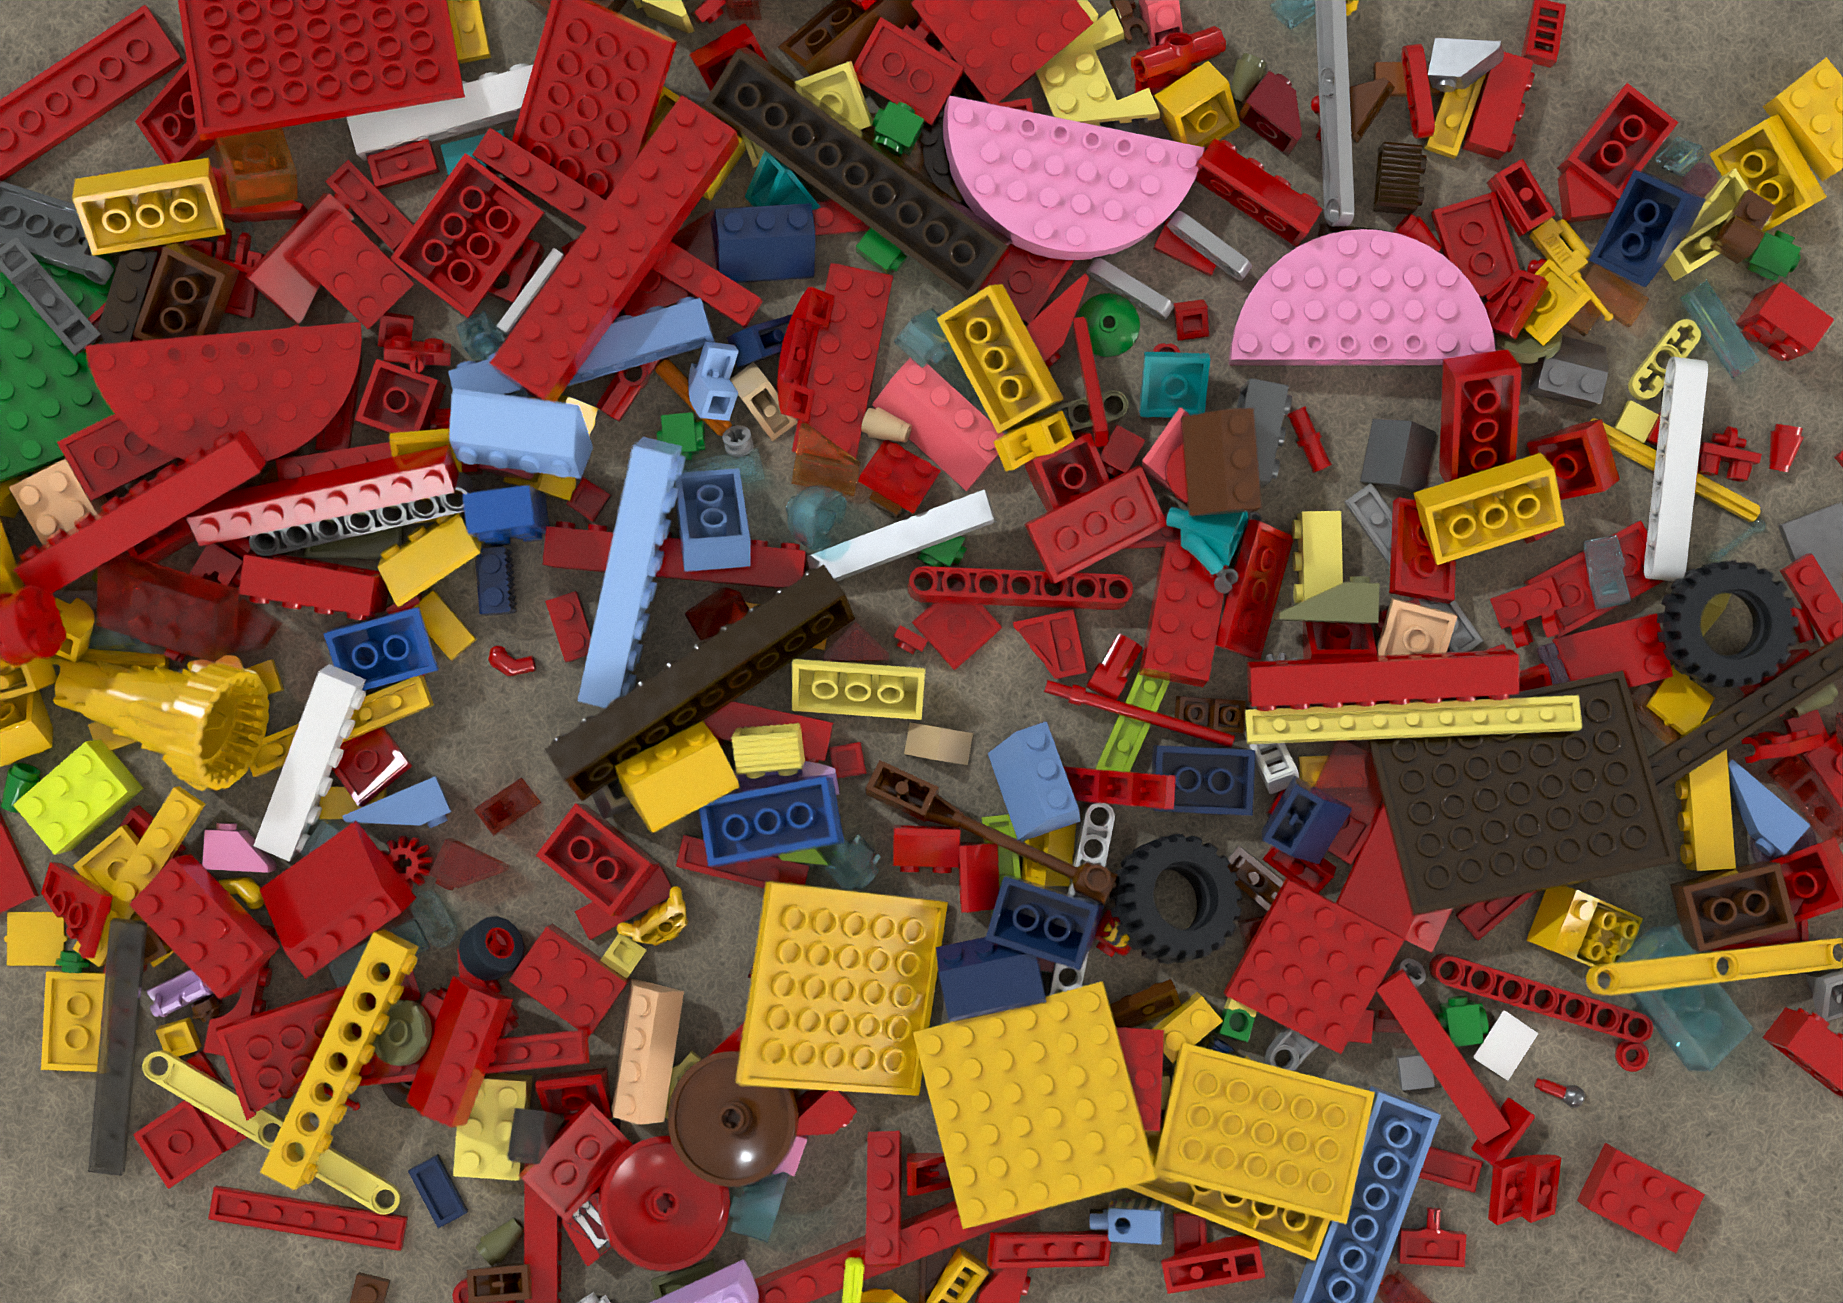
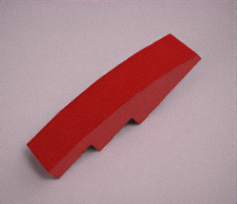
(1121, 787)

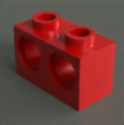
(520, 272)

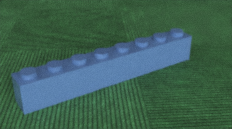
(624, 345)

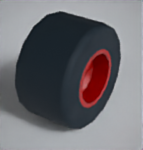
(491, 948)

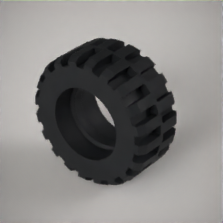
(1769, 614)
(1213, 890)

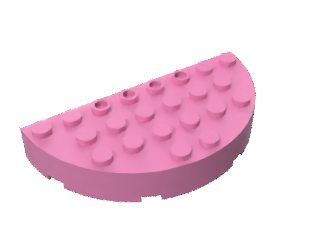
(1063, 182)
(1361, 303)

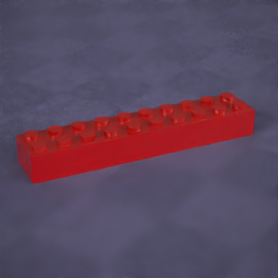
(616, 251)

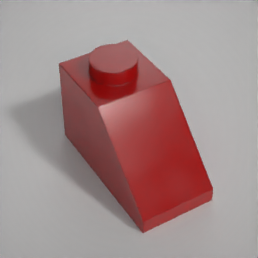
(823, 1112)

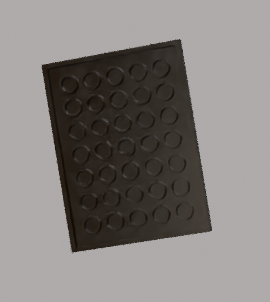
(1524, 808)

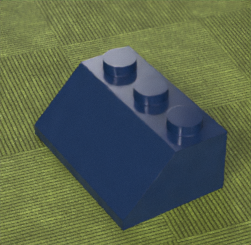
(764, 242)
(1044, 922)
(987, 978)

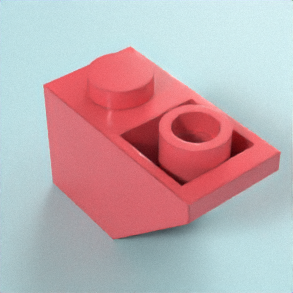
(1161, 18)

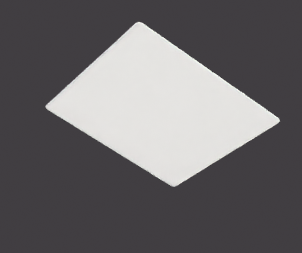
(1505, 1045)

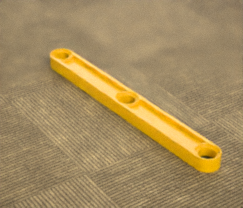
(1702, 967)

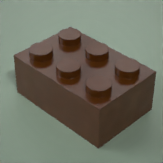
(185, 295)
(1733, 905)

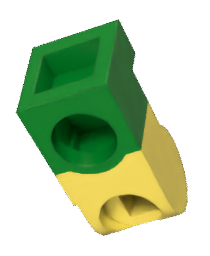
(1236, 1021)

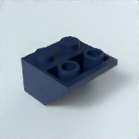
(1305, 821)

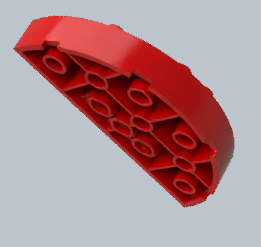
(195, 388)

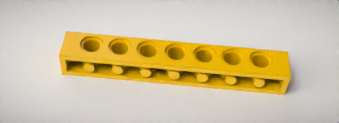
(283, 1161)

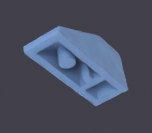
(411, 806)
(1765, 816)

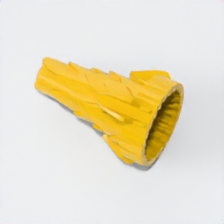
(199, 719)

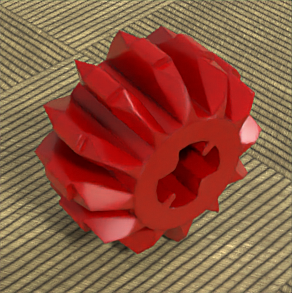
(398, 851)

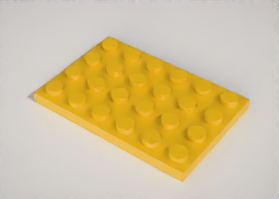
(1263, 1133)

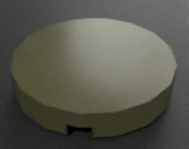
(1527, 348)
(405, 1035)

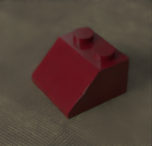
(1274, 113)

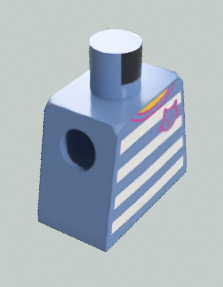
(1144, 1216)

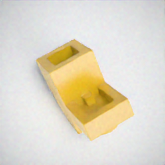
(1033, 439)
(78, 623)

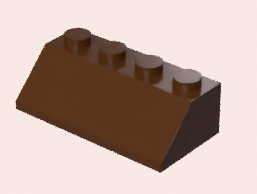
(841, 33)

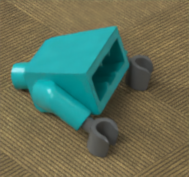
(1212, 540)

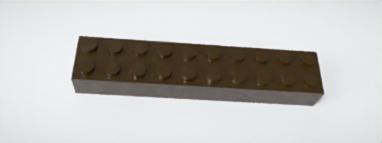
(856, 172)
(702, 680)

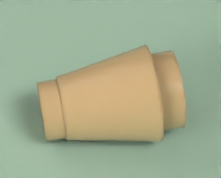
(885, 426)

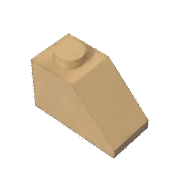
(762, 401)

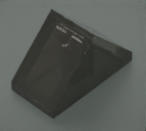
(532, 1134)

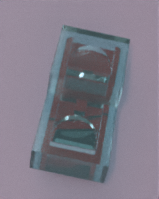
(1605, 572)

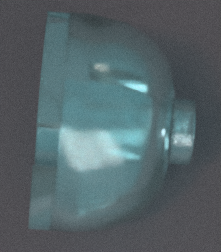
(813, 515)

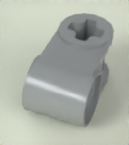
(1296, 1045)

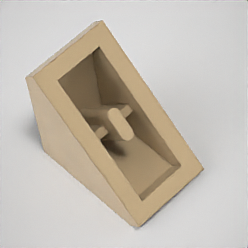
(938, 743)

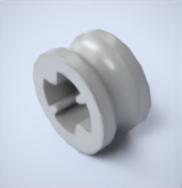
(733, 444)
(1414, 968)

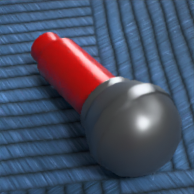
(1571, 1095)

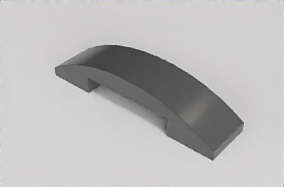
(47, 297)

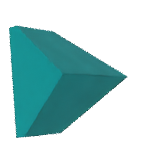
(776, 185)

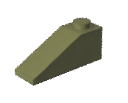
(1345, 603)

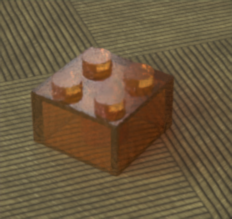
(256, 168)

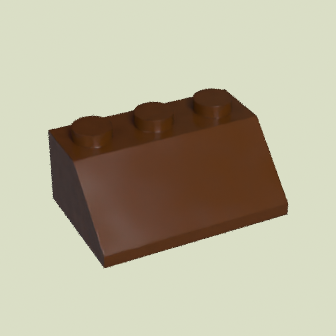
(1221, 462)

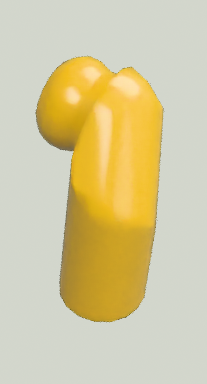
(246, 889)

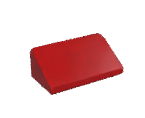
(1304, 872)
(1500, 1146)

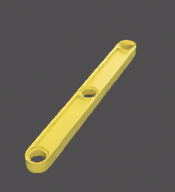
(225, 1106)

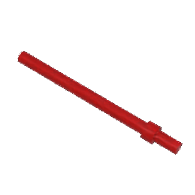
(1077, 696)

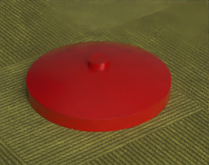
(659, 1209)

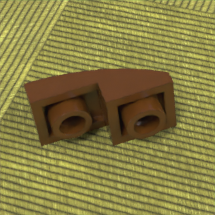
(1213, 713)

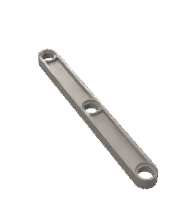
(1335, 111)

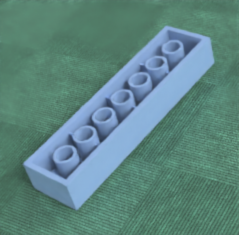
(630, 571)

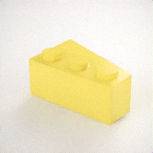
(1695, 248)

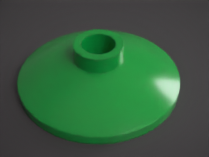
(1122, 336)

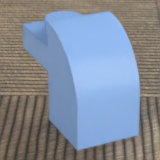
(710, 383)

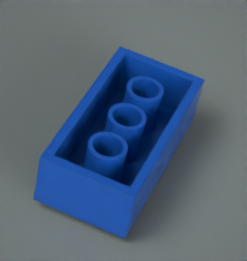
(771, 822)

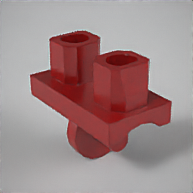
(1739, 460)

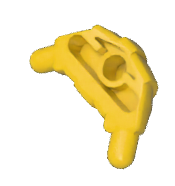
(652, 926)

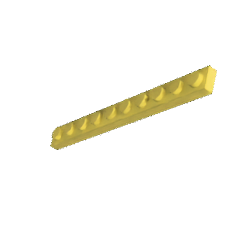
(1414, 720)

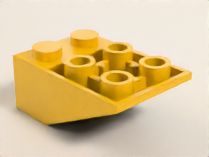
(1583, 927)

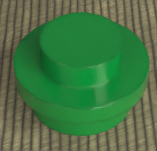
(72, 961)

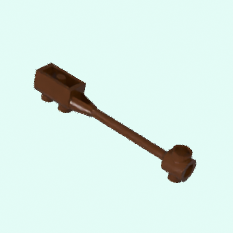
(923, 802)

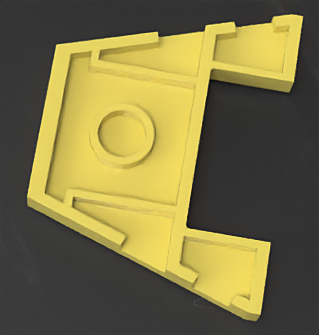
(1079, 87)

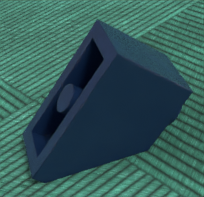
(759, 340)

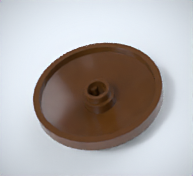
(730, 1129)

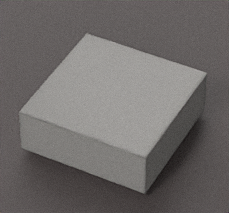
(1414, 1072)

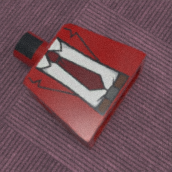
(587, 1231)

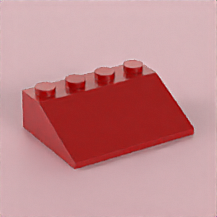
(467, 235)
(1379, 894)
(334, 899)

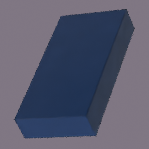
(438, 1191)

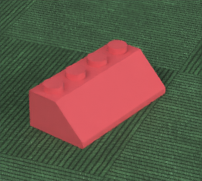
(942, 422)

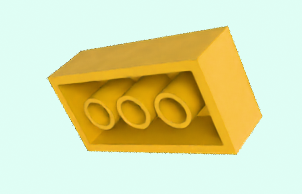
(1000, 358)

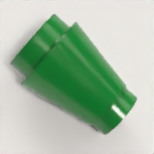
(18, 782)

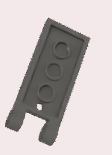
(49, 231)

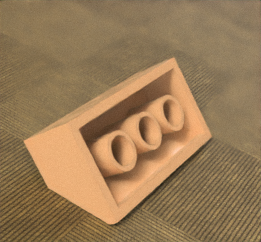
(646, 1053)

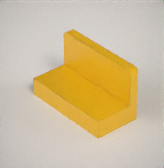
(1056, 843)

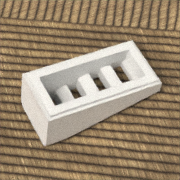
(1279, 775)

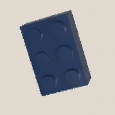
(1208, 778)

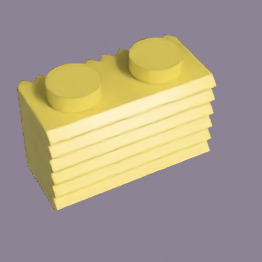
(768, 750)

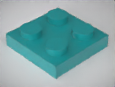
(1173, 383)

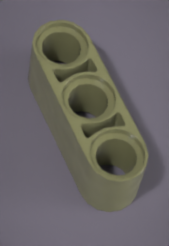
(1069, 407)

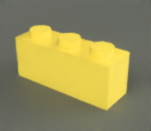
(1318, 552)

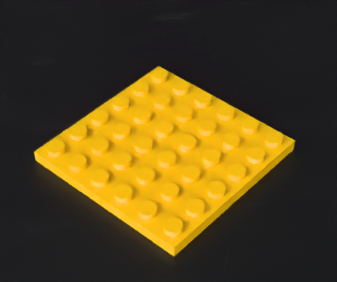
(840, 990)
(1034, 1106)

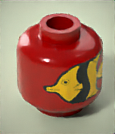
(1109, 937)

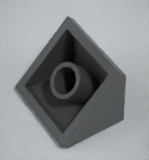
(1398, 455)

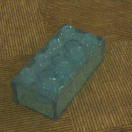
(1694, 1020)

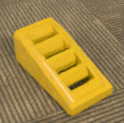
(955, 1269)

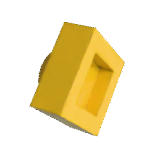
(179, 1037)

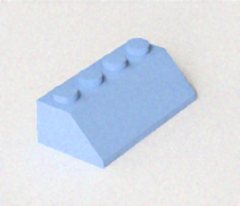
(519, 433)

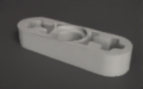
(1209, 245)
(1123, 283)

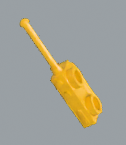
(1548, 241)

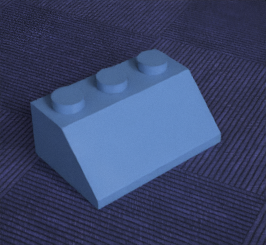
(1033, 782)

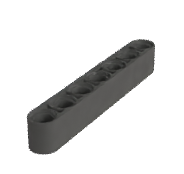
(355, 525)

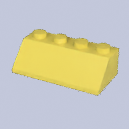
(857, 689)

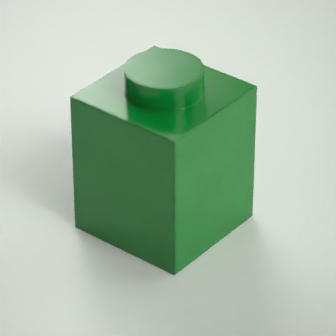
(880, 252)

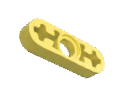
(1671, 336)

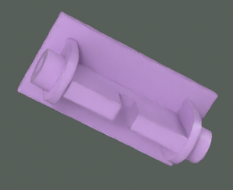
(177, 993)

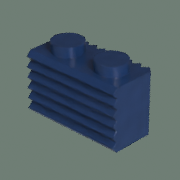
(495, 581)

